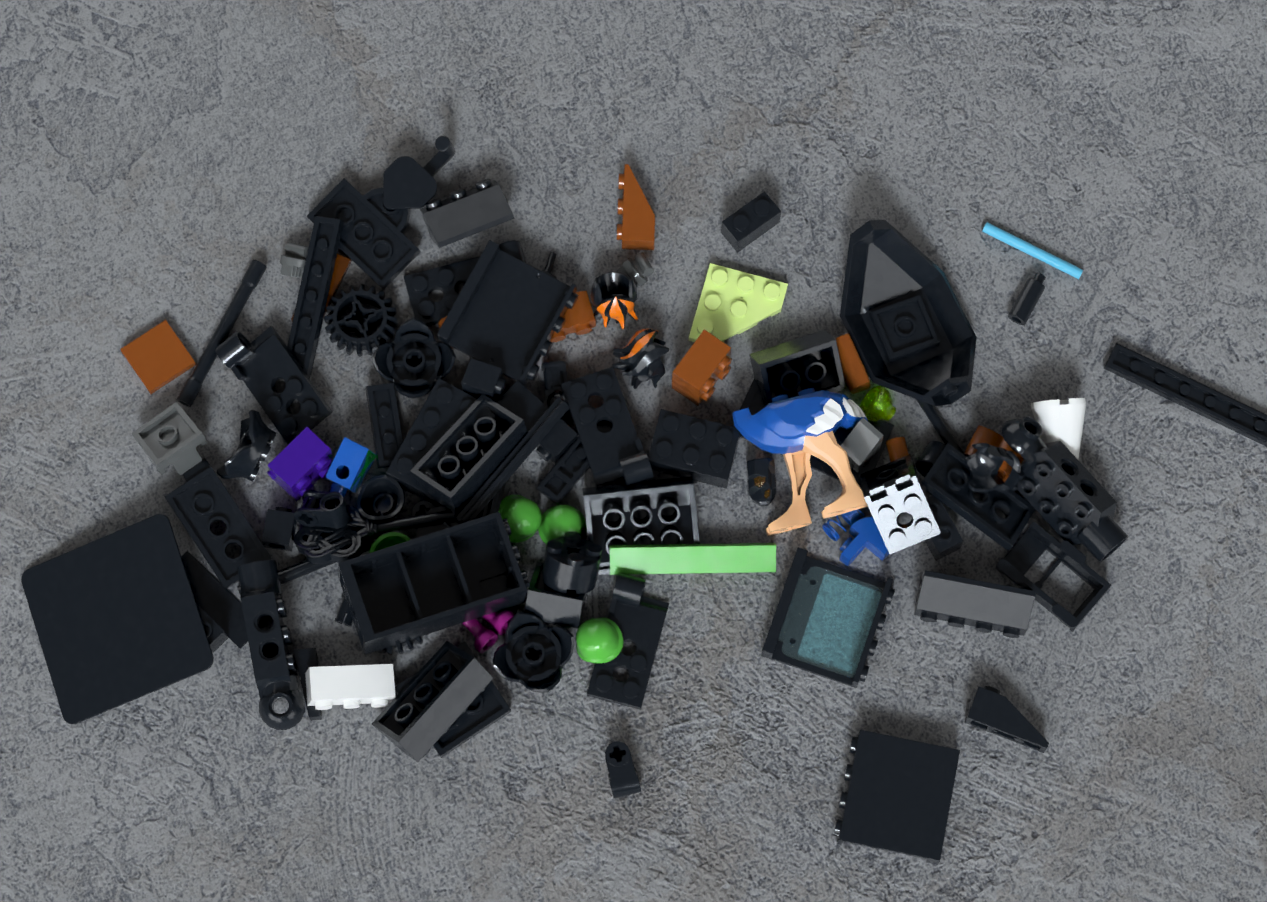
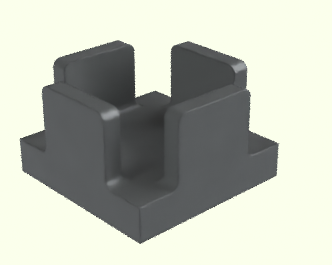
(171, 440)

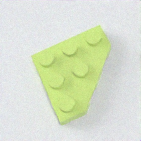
(735, 302)

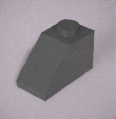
(862, 444)

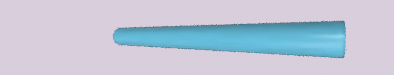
(1032, 250)

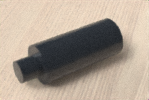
(1027, 299)

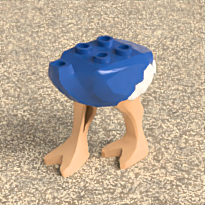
(801, 429)

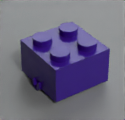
(301, 464)

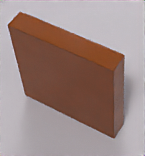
(158, 357)

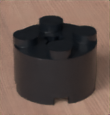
(571, 564)

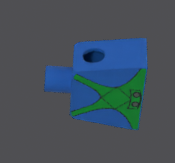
(350, 458)

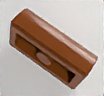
(852, 367)

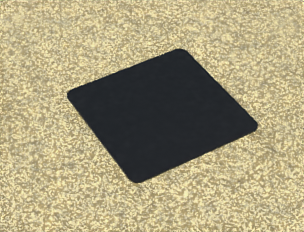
(117, 619)

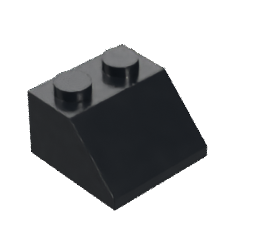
(552, 605)

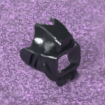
(985, 467)

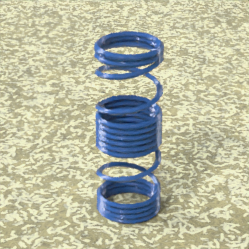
(849, 517)

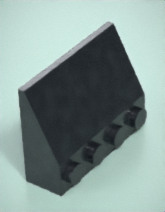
(641, 515)

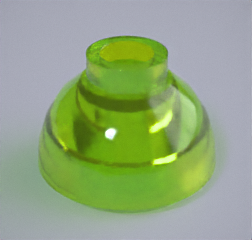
(878, 404)

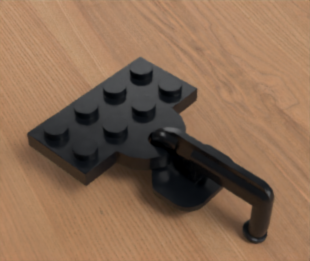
(375, 235)

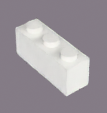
(350, 686)

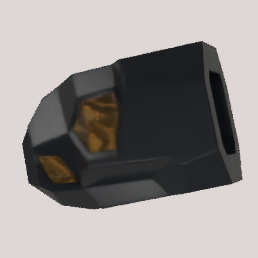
(761, 480)

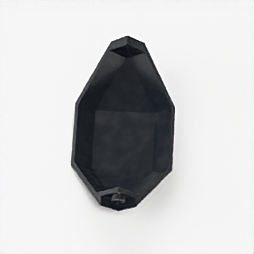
(888, 269)

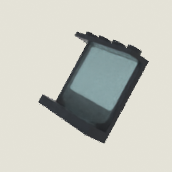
(827, 620)

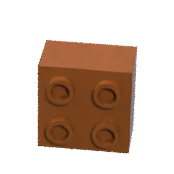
(701, 368)

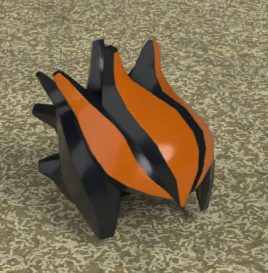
(614, 297)
(642, 357)

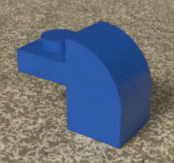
(865, 535)

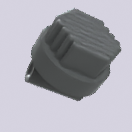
(294, 260)
(637, 269)

